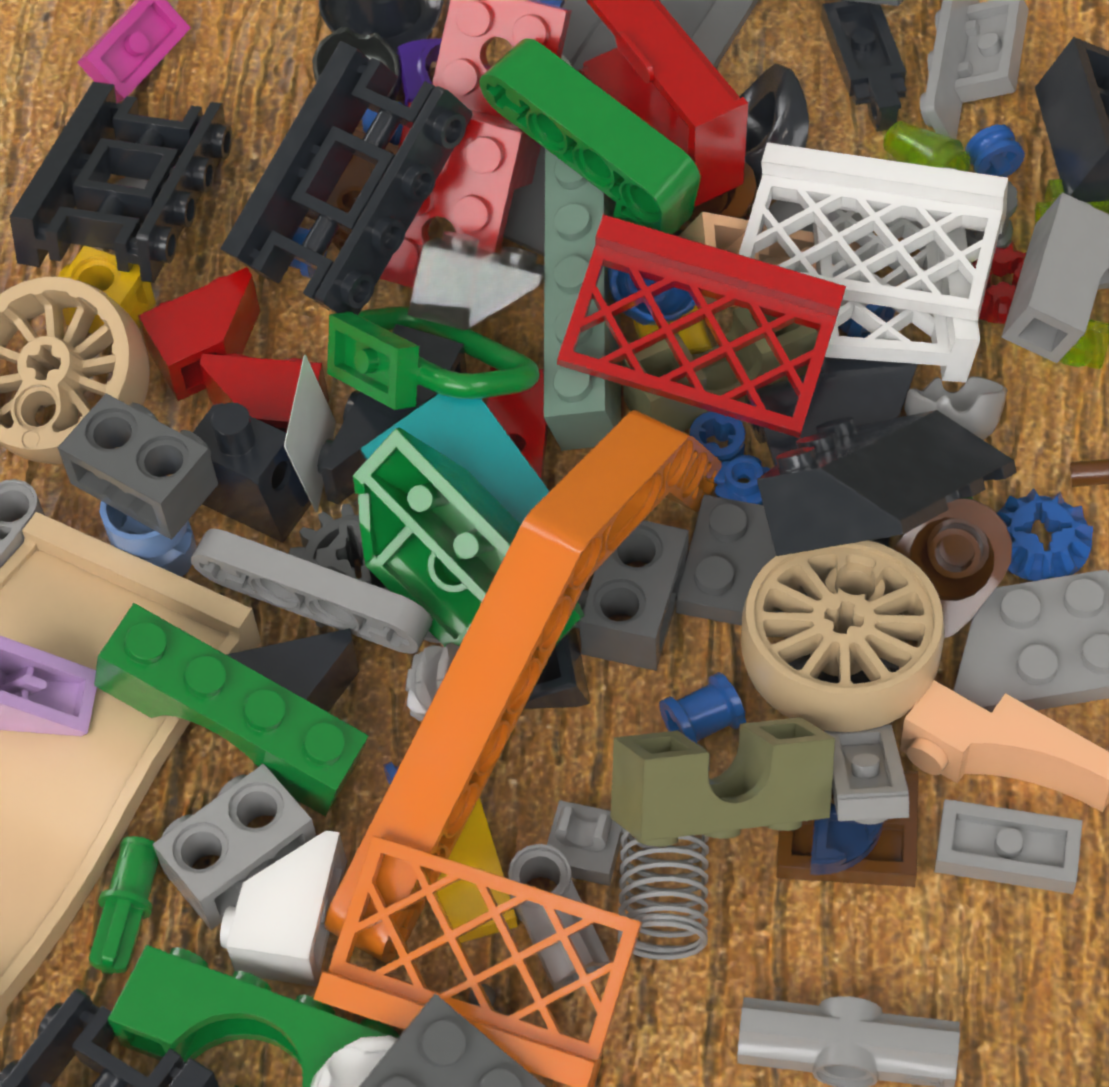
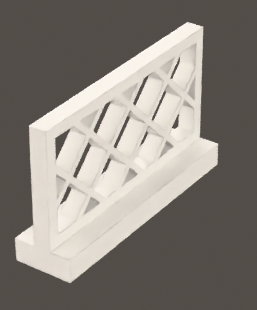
(881, 193)
(952, 338)

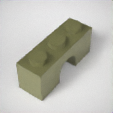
(719, 376)
(773, 782)

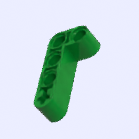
(594, 136)

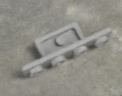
(972, 58)

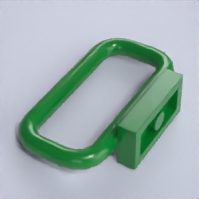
(390, 368)

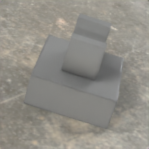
(587, 841)

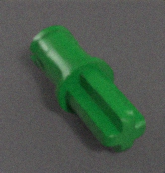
(124, 906)

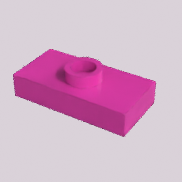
(134, 45)

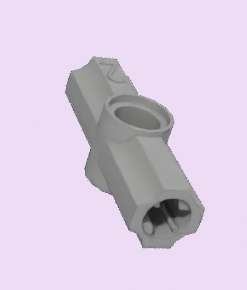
(848, 1042)

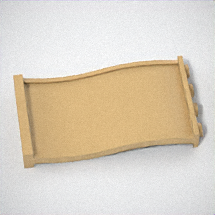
(75, 795)

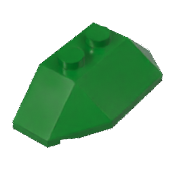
(433, 532)

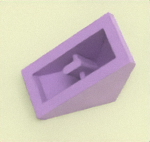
(43, 691)

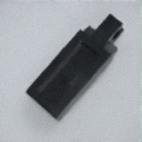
(866, 58)

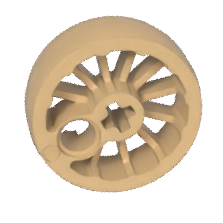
(45, 381)
(845, 630)

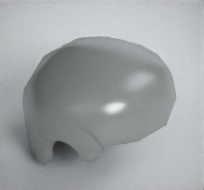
(974, 406)

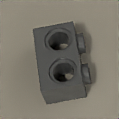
(134, 473)
(640, 592)

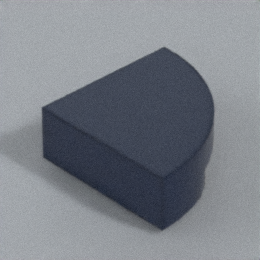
(841, 843)

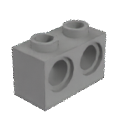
(223, 832)

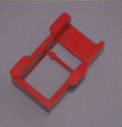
(673, 89)

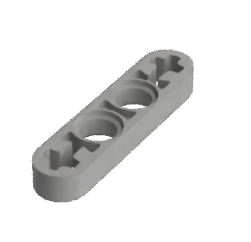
(312, 591)

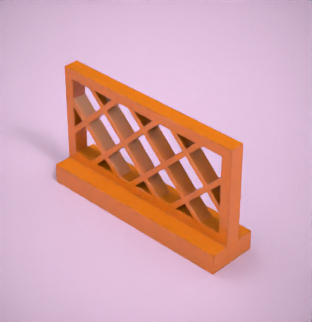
(398, 1001)

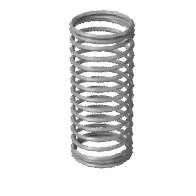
(688, 922)

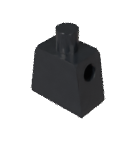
(252, 472)

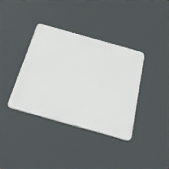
(308, 430)

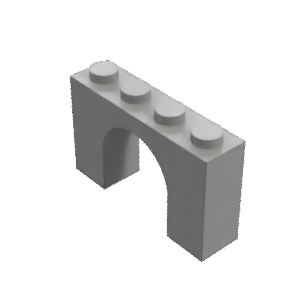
(1060, 278)

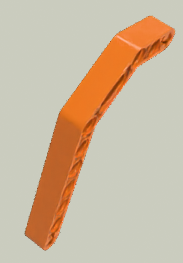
(509, 646)

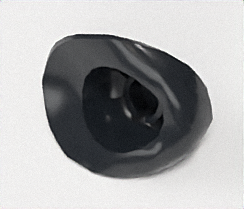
(774, 114)

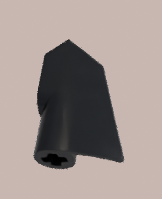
(844, 388)

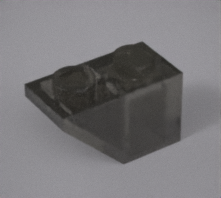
(467, 284)

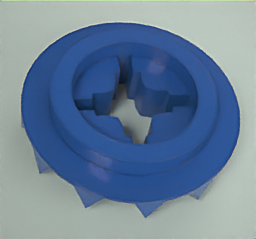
(1068, 545)

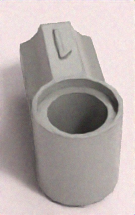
(550, 863)

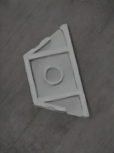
(1040, 644)

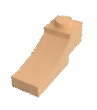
(1014, 741)

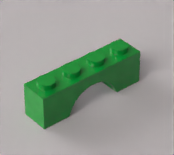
(182, 677)
(191, 1008)

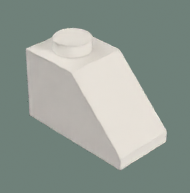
(282, 913)

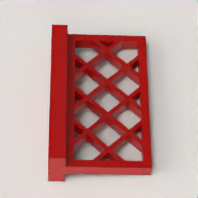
(712, 274)

